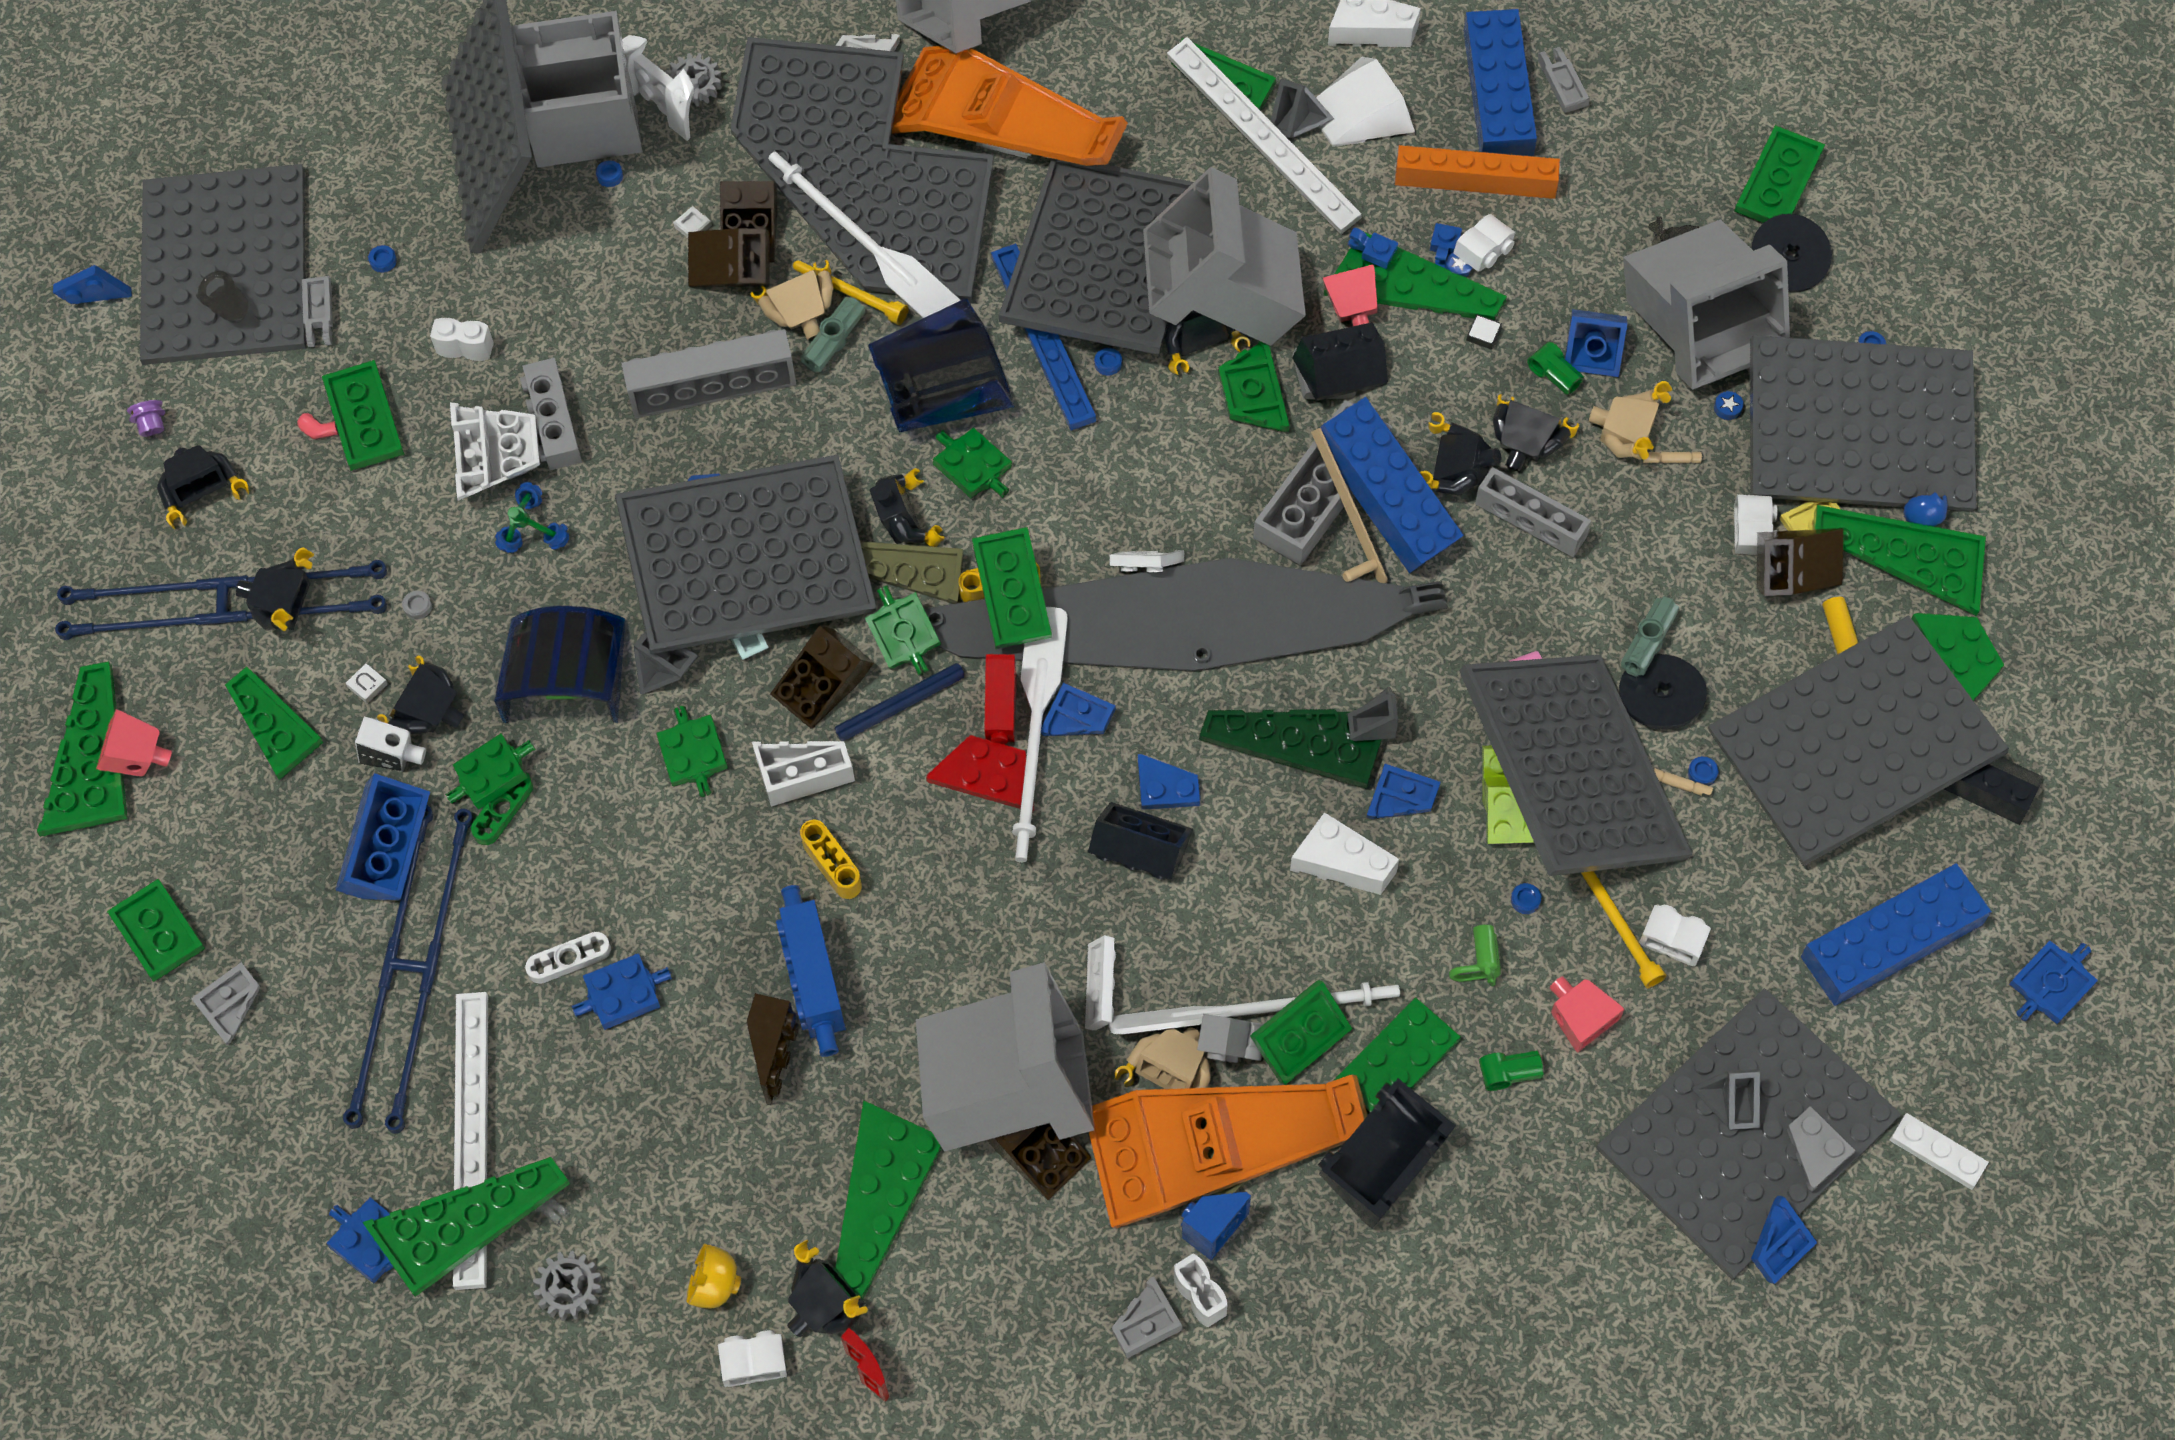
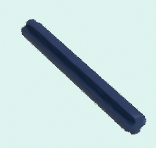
(899, 702)

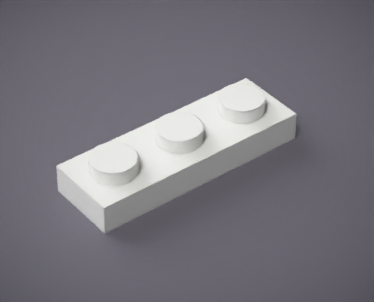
(1100, 983)
(1939, 1151)

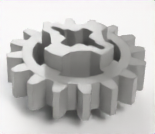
(703, 75)
(558, 1293)

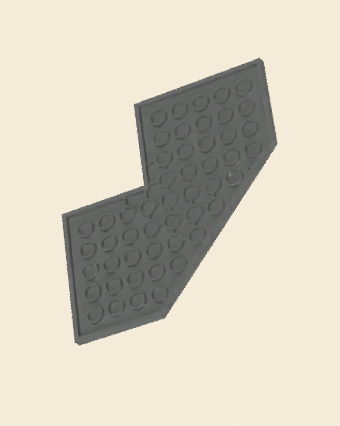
(835, 120)

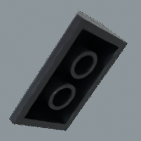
(1342, 361)
(2000, 788)
(1139, 841)

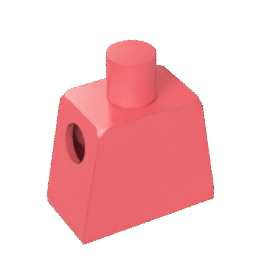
(1353, 294)
(131, 746)
(1583, 1011)

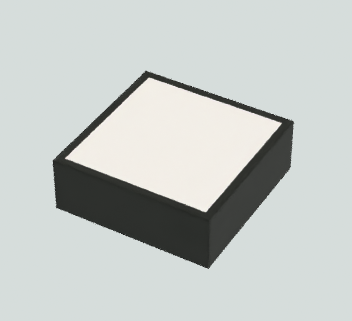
(1484, 332)

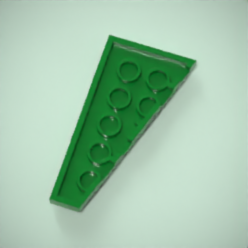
(1419, 283)
(1926, 556)
(79, 791)
(884, 1182)
(452, 1227)

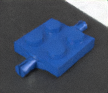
(2053, 982)
(621, 991)
(355, 1242)

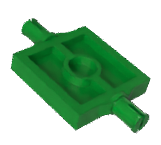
(972, 463)
(903, 630)
(692, 751)
(490, 771)

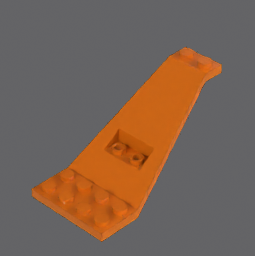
(993, 105)
(1157, 1154)

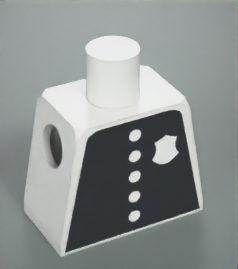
(386, 746)

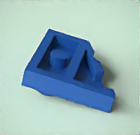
(91, 286)
(1077, 714)
(1166, 785)
(1402, 793)
(1781, 1242)

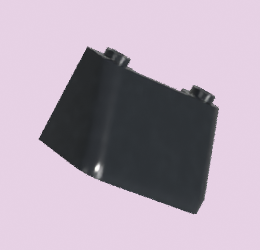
(1385, 1152)

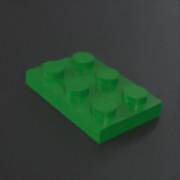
(156, 930)
(1301, 1032)

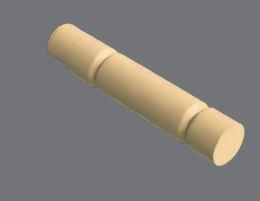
(1674, 457)
(1683, 783)

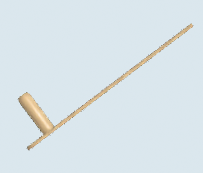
(1373, 563)

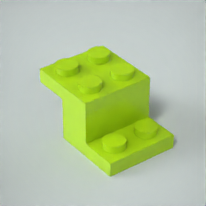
(1504, 817)

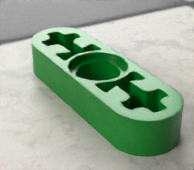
(484, 821)

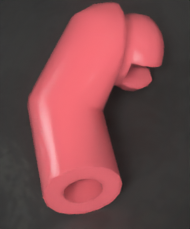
(315, 429)

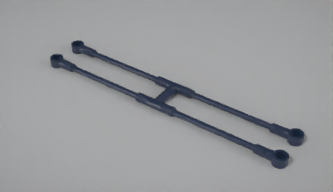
(222, 614)
(393, 963)

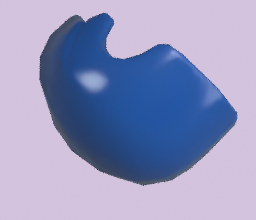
(1926, 510)

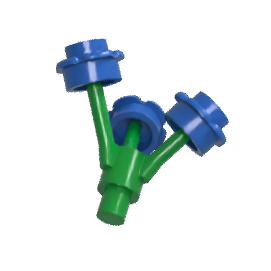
(510, 538)

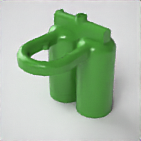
(1486, 956)

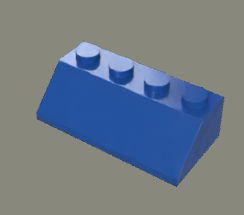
(382, 839)

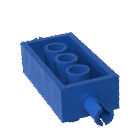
(810, 970)

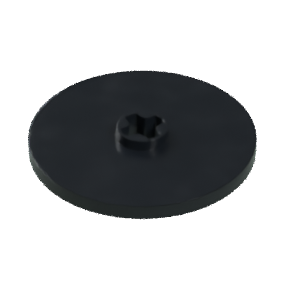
(1807, 239)
(1655, 709)

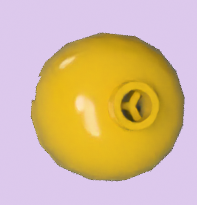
(713, 1278)

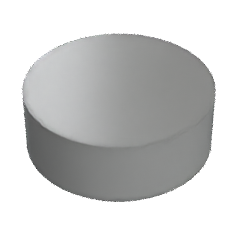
(417, 605)

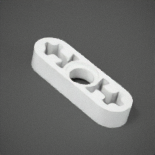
(557, 951)

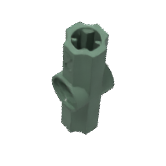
(841, 324)
(1645, 647)

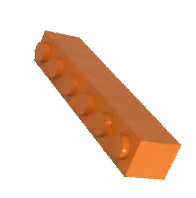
(1477, 172)

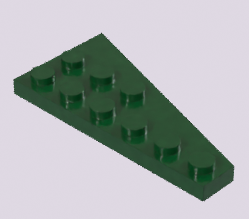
(1299, 738)

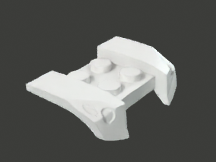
(669, 94)

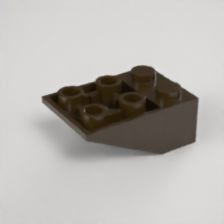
(749, 207)
(729, 258)
(1799, 560)
(821, 676)
(770, 1029)
(1042, 1157)

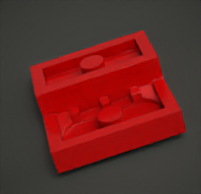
(868, 1367)

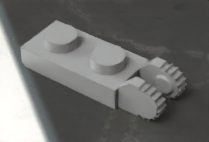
(1564, 81)
(317, 308)

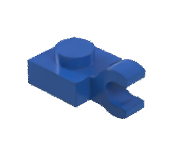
(1444, 242)
(1376, 249)

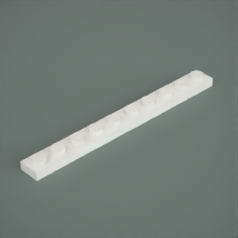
(1264, 135)
(471, 1116)

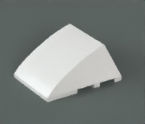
(1364, 106)
(491, 447)

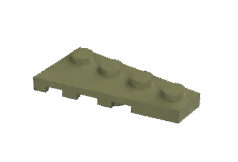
(916, 568)

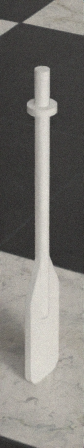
(900, 271)
(1040, 680)
(1193, 1015)

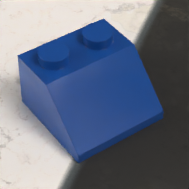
(1596, 342)
(1214, 1221)

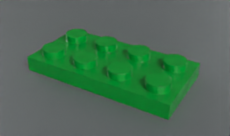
(1779, 175)
(362, 415)
(1011, 588)
(1402, 1051)

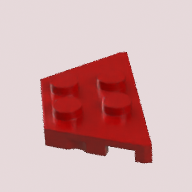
(983, 771)

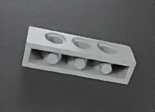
(546, 377)
(1533, 512)

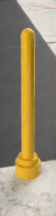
(894, 311)
(1649, 972)

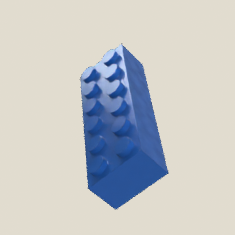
(1499, 82)
(1389, 486)
(1895, 934)

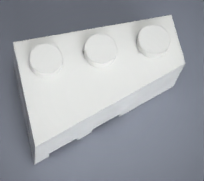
(1374, 22)
(802, 769)
(1344, 856)

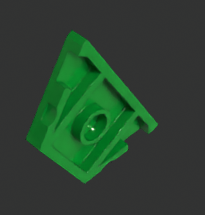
(1253, 389)
(1963, 648)

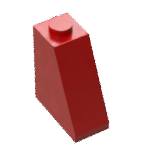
(1000, 698)

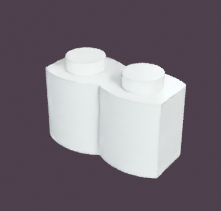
(1484, 243)
(460, 339)
(1751, 516)
(1675, 934)
(1194, 1284)
(752, 1359)

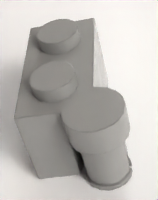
(1228, 1038)

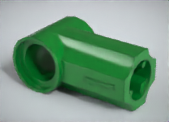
(1550, 362)
(1502, 1070)

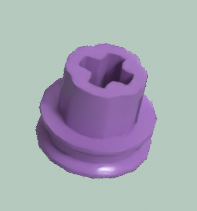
(147, 417)

